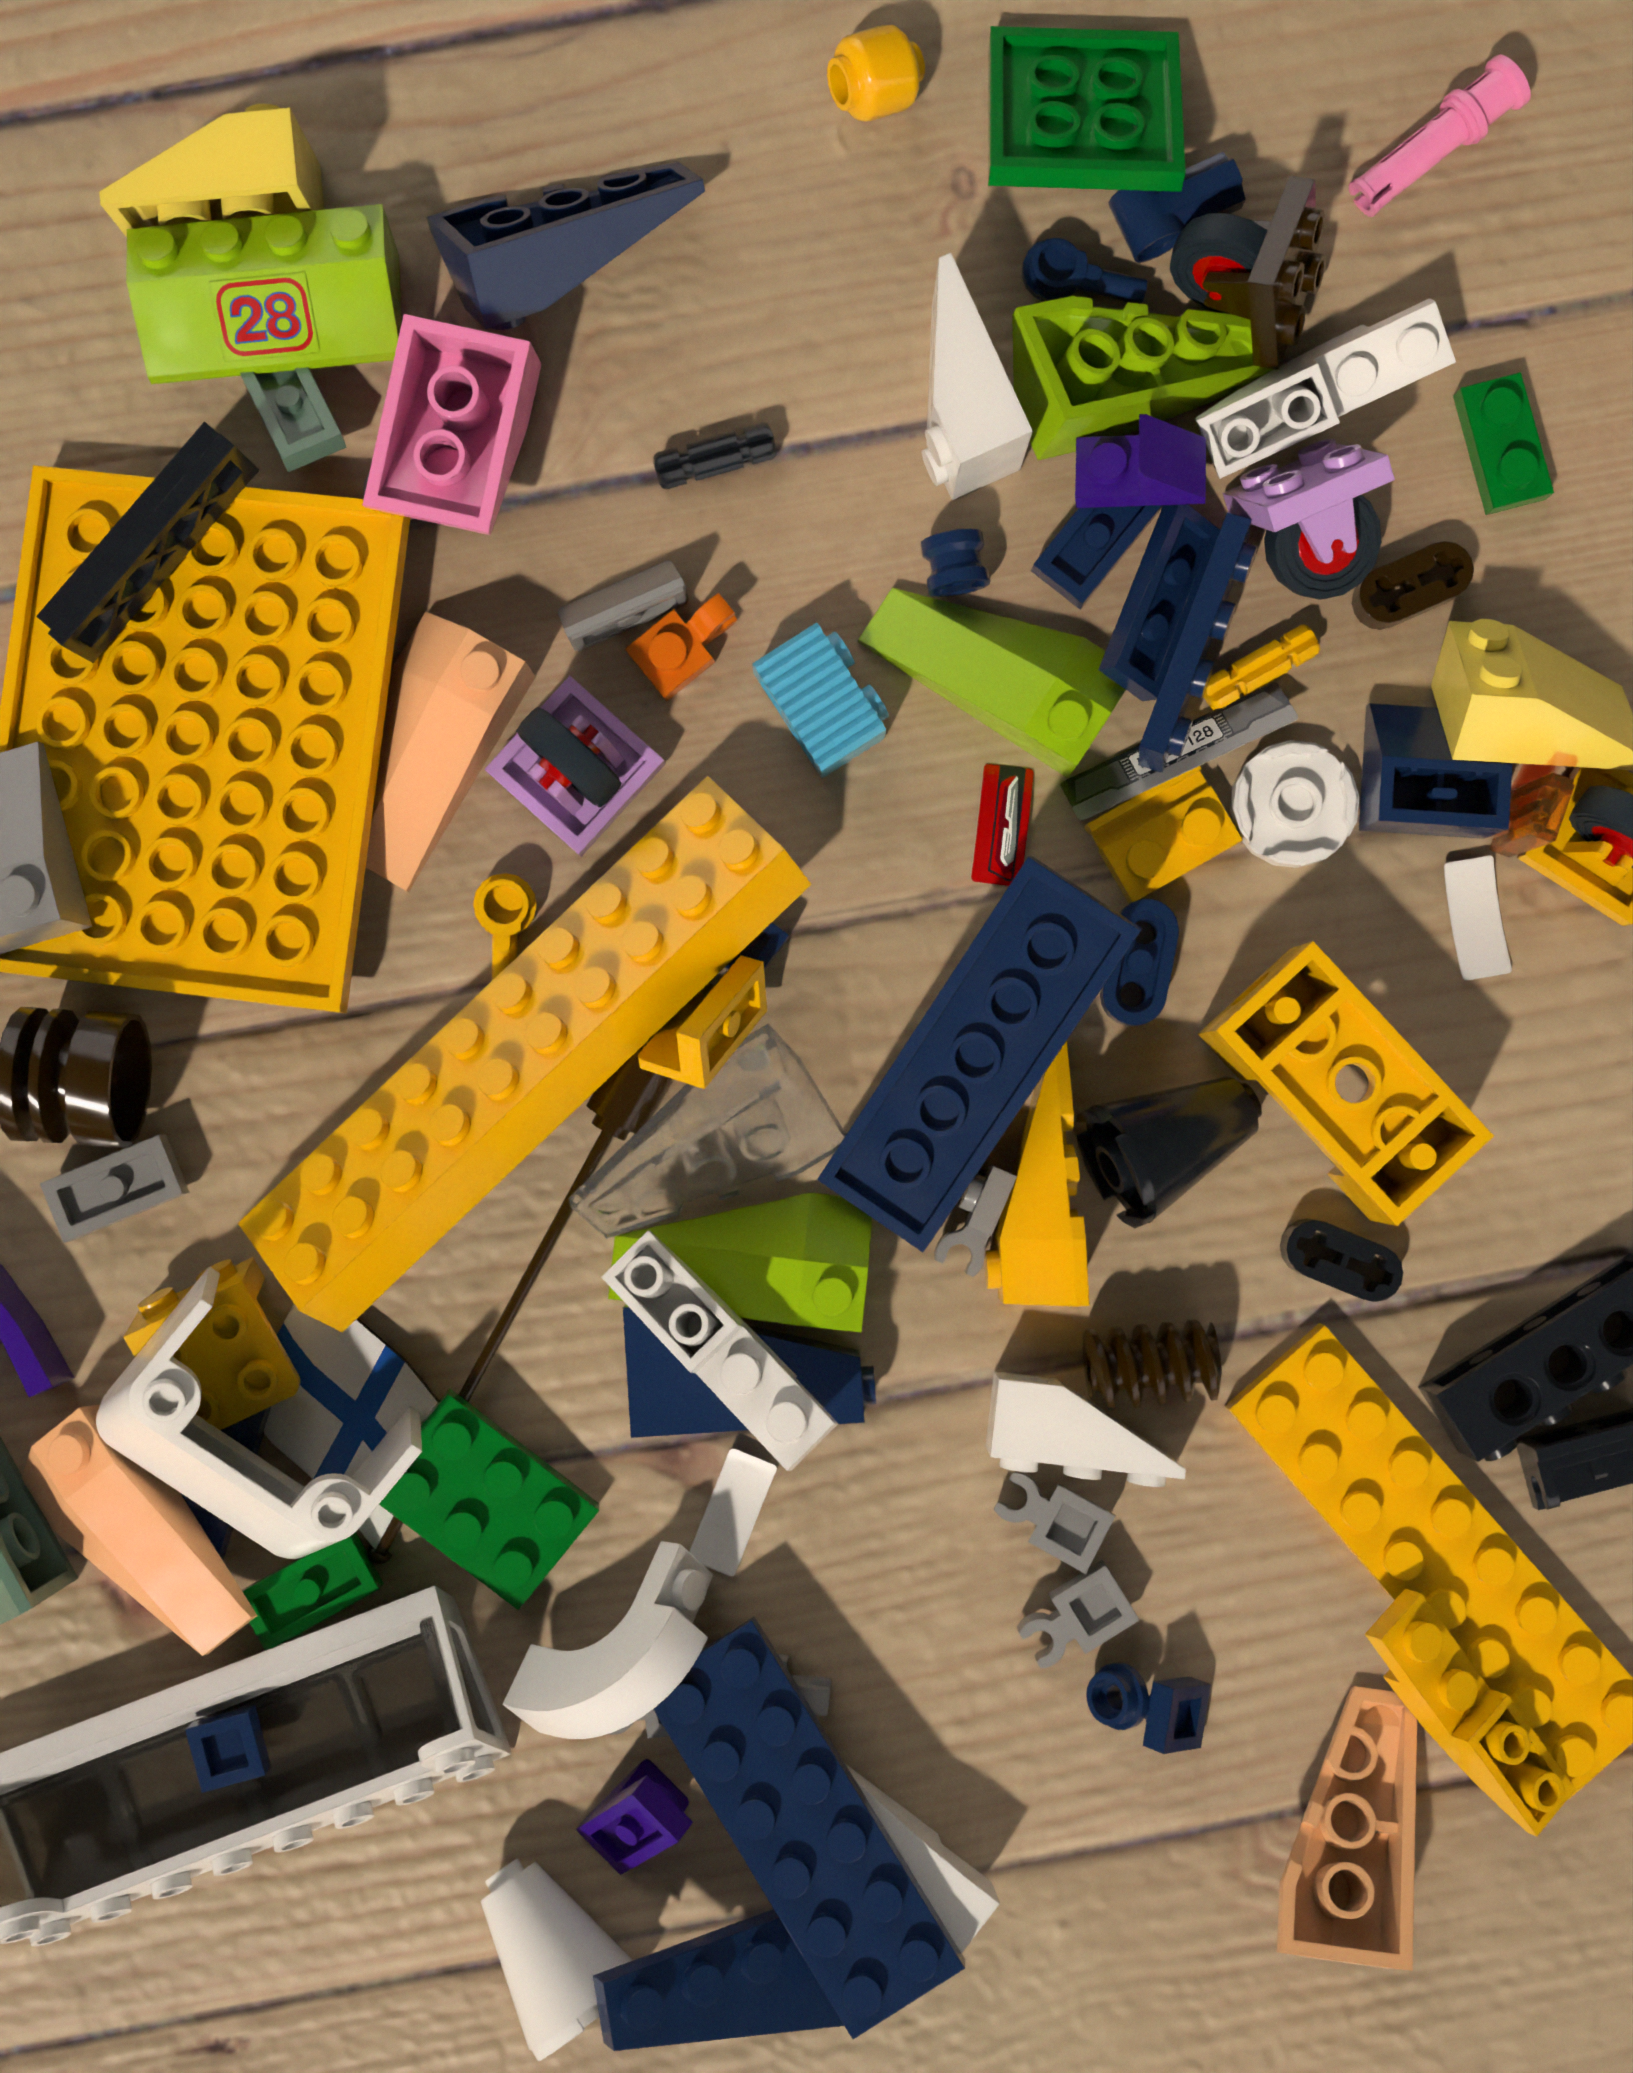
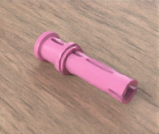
(1461, 120)

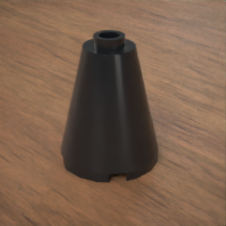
(1164, 1142)

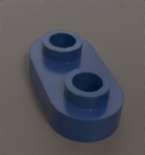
(1144, 965)

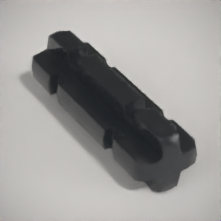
(715, 455)

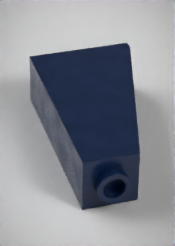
(675, 1402)

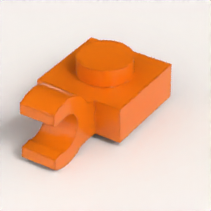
(675, 652)

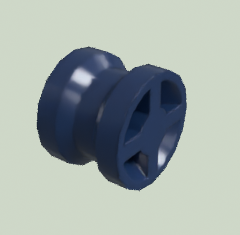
(955, 562)

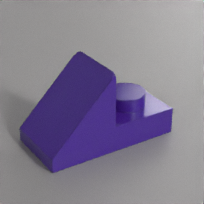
(1141, 470)
(637, 1818)

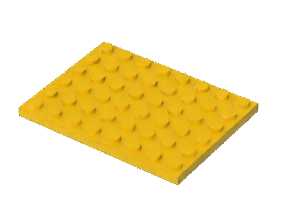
(216, 744)

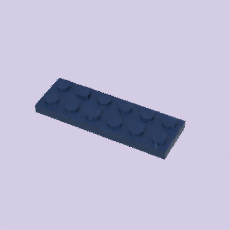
(978, 1052)
(807, 1831)

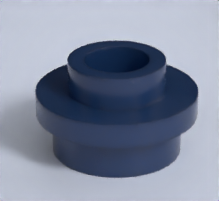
(1105, 1697)

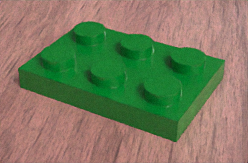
(488, 1501)

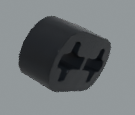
(1346, 1246)

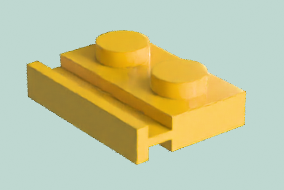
(1163, 834)

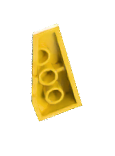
(1038, 1236)

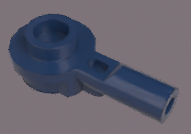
(1059, 270)

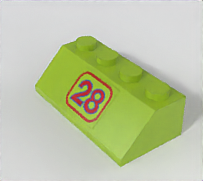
(265, 293)

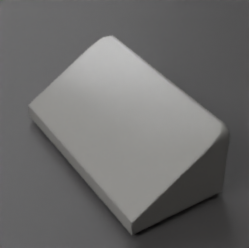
(623, 605)

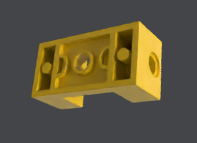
(1294, 1038)

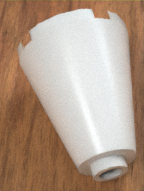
(547, 1954)

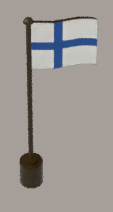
(361, 1385)

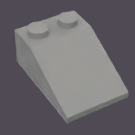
(37, 866)

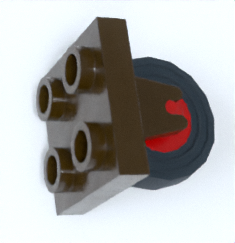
(1256, 268)

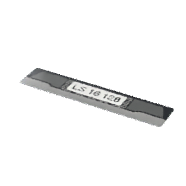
(1208, 739)

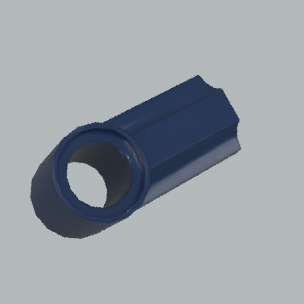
(1155, 218)

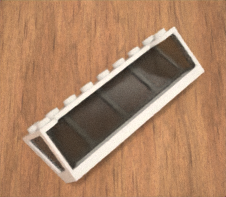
(347, 1725)

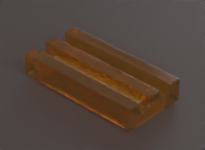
(1536, 802)

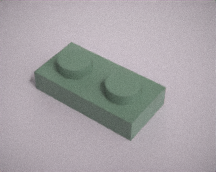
(294, 415)

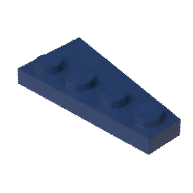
(713, 1988)

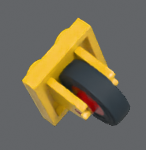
(1594, 843)

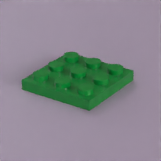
(1085, 109)

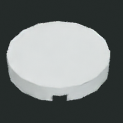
(1294, 804)

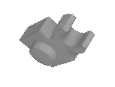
(1066, 1524)
(1087, 1610)

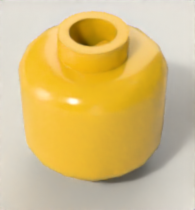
(875, 73)

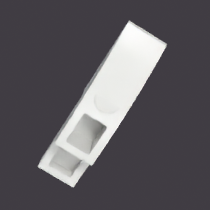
(1323, 385)
(720, 1350)

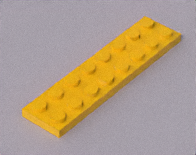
(1430, 1535)

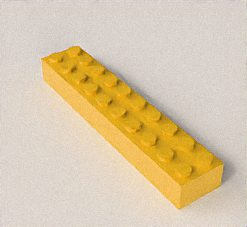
(522, 1056)

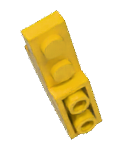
(1466, 1717)

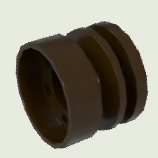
(74, 1077)

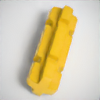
(1261, 667)

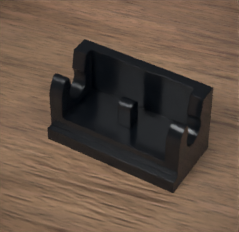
(1578, 1459)

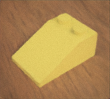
(226, 170)
(1527, 702)

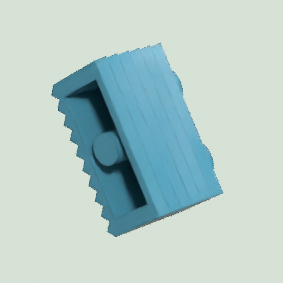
(821, 699)

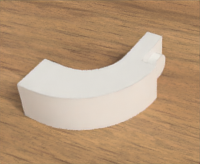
(629, 1669)

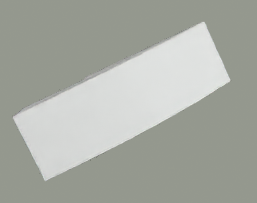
(954, 1888)

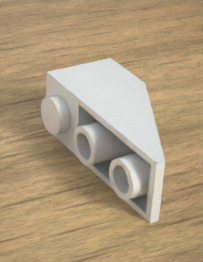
(1053, 1424)

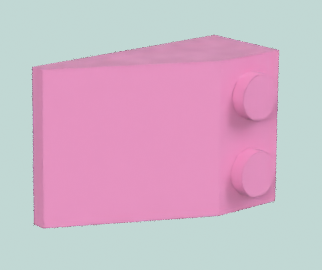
(451, 424)

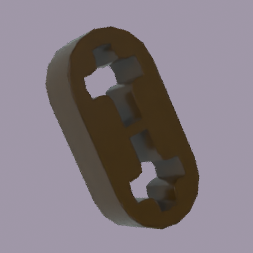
(1407, 572)

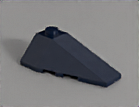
(536, 252)

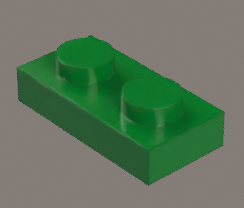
(1503, 443)
(311, 1590)

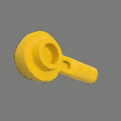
(504, 908)

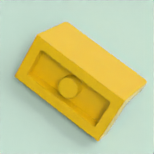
(709, 1026)

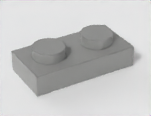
(114, 1188)

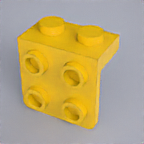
(230, 1349)

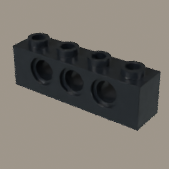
(1466, 1390)

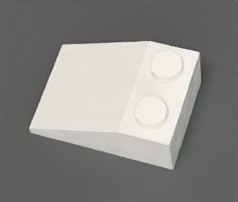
(973, 412)

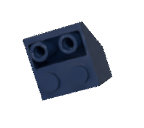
(1417, 786)

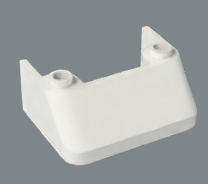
(155, 1424)

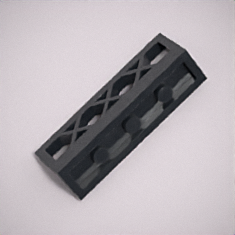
(147, 543)

